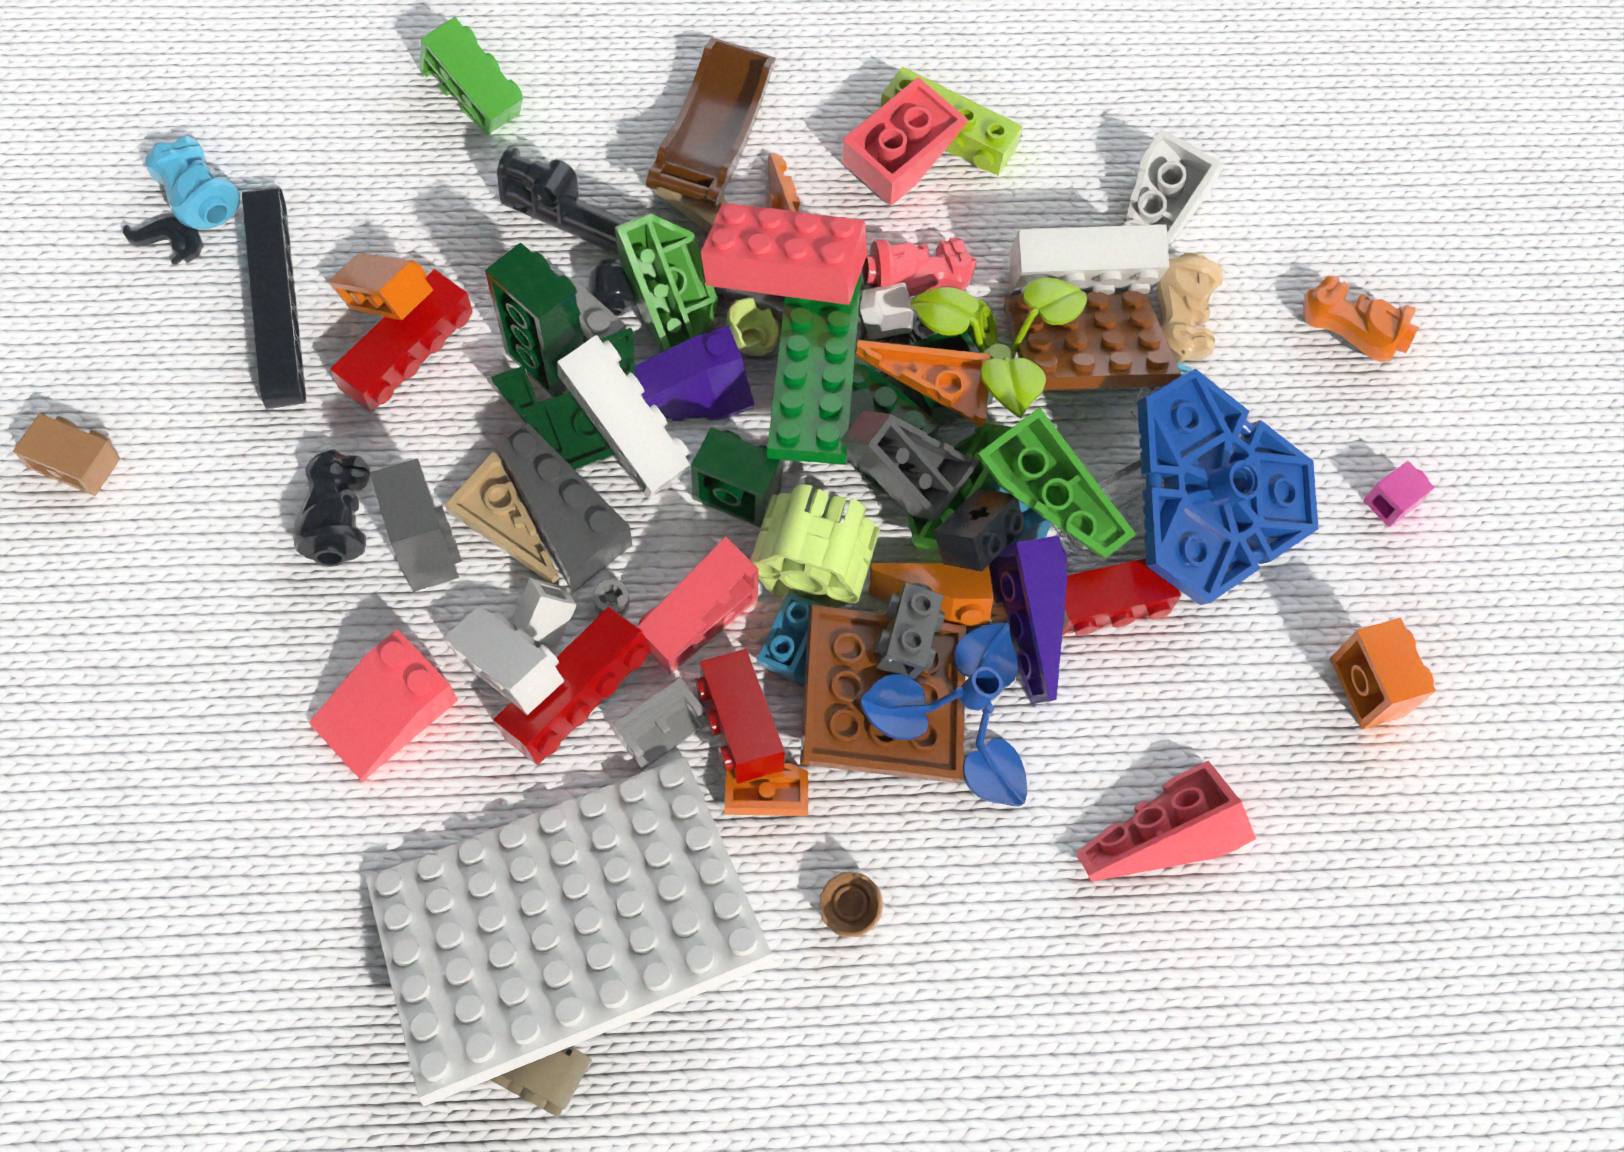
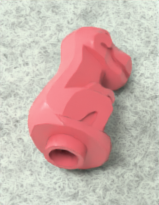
(918, 269)

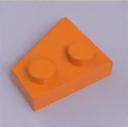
(774, 794)

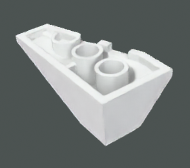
(1171, 184)

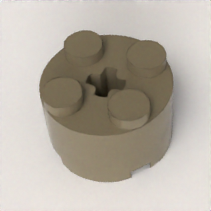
(549, 1080)

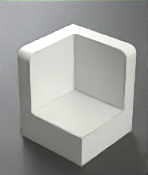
(886, 311)
(544, 611)

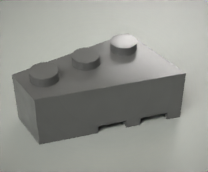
(908, 463)
(416, 526)

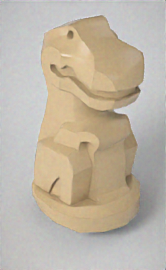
(1184, 303)

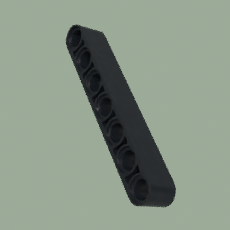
(273, 298)

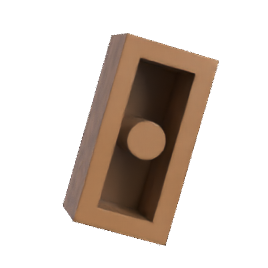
(67, 453)

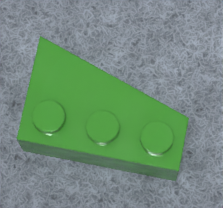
(470, 75)

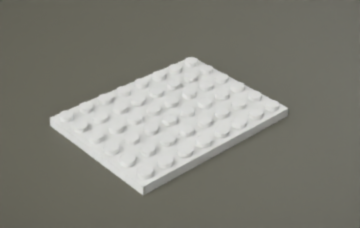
(561, 928)

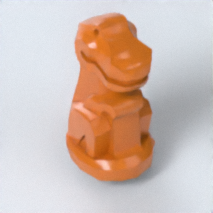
(1369, 325)

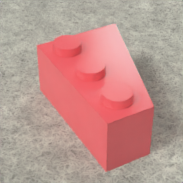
(701, 605)

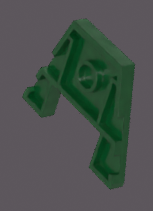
(562, 418)

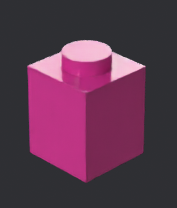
(1398, 493)

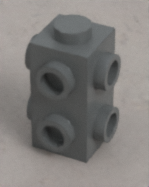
(909, 633)

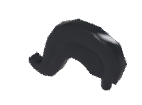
(185, 240)

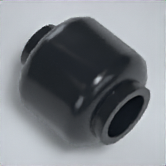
(611, 286)

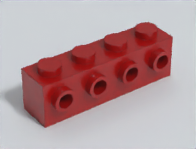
(399, 347)
(590, 671)

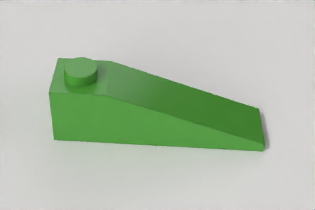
(1049, 478)

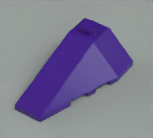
(697, 378)
(1032, 587)

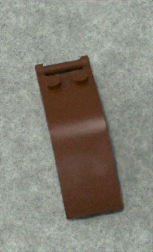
(713, 123)

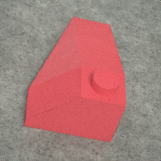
(1184, 825)

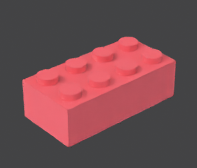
(785, 253)

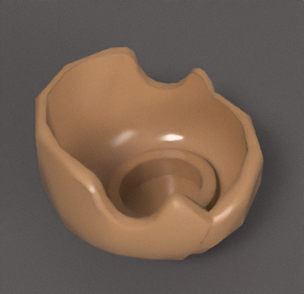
(851, 904)

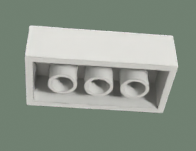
(1091, 257)
(622, 416)

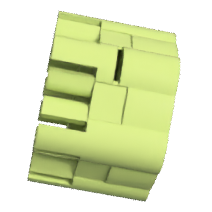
(814, 554)

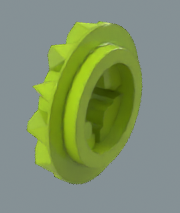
(987, 325)

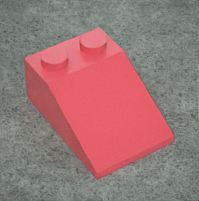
(902, 140)
(382, 705)

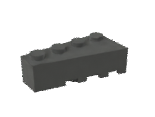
(568, 512)

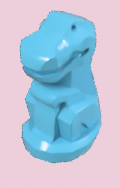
(191, 189)

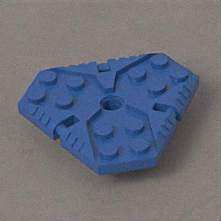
(1222, 494)

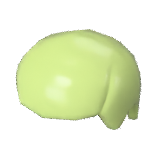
(753, 329)

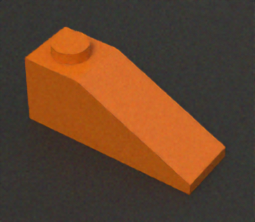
(965, 591)

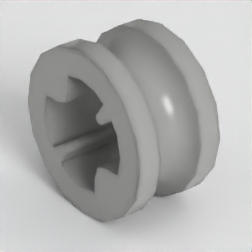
(611, 586)

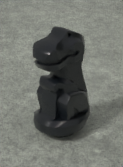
(327, 518)

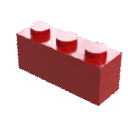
(1116, 597)
(740, 716)

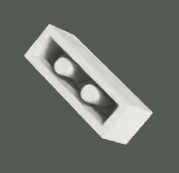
(505, 658)

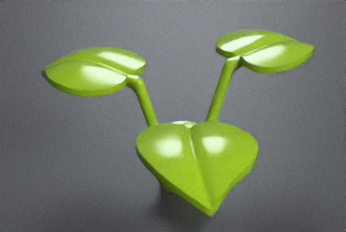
(1010, 380)

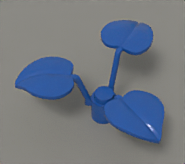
(990, 662)

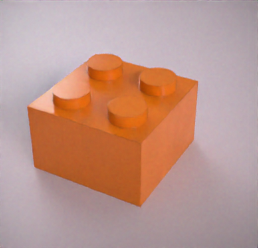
(1382, 673)

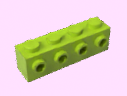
(987, 137)

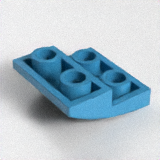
(787, 641)

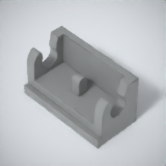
(660, 724)

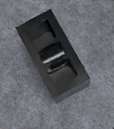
(979, 529)

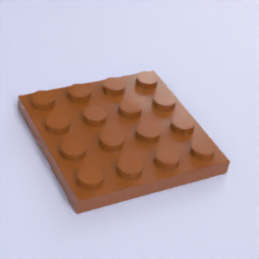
(1106, 346)
(842, 669)

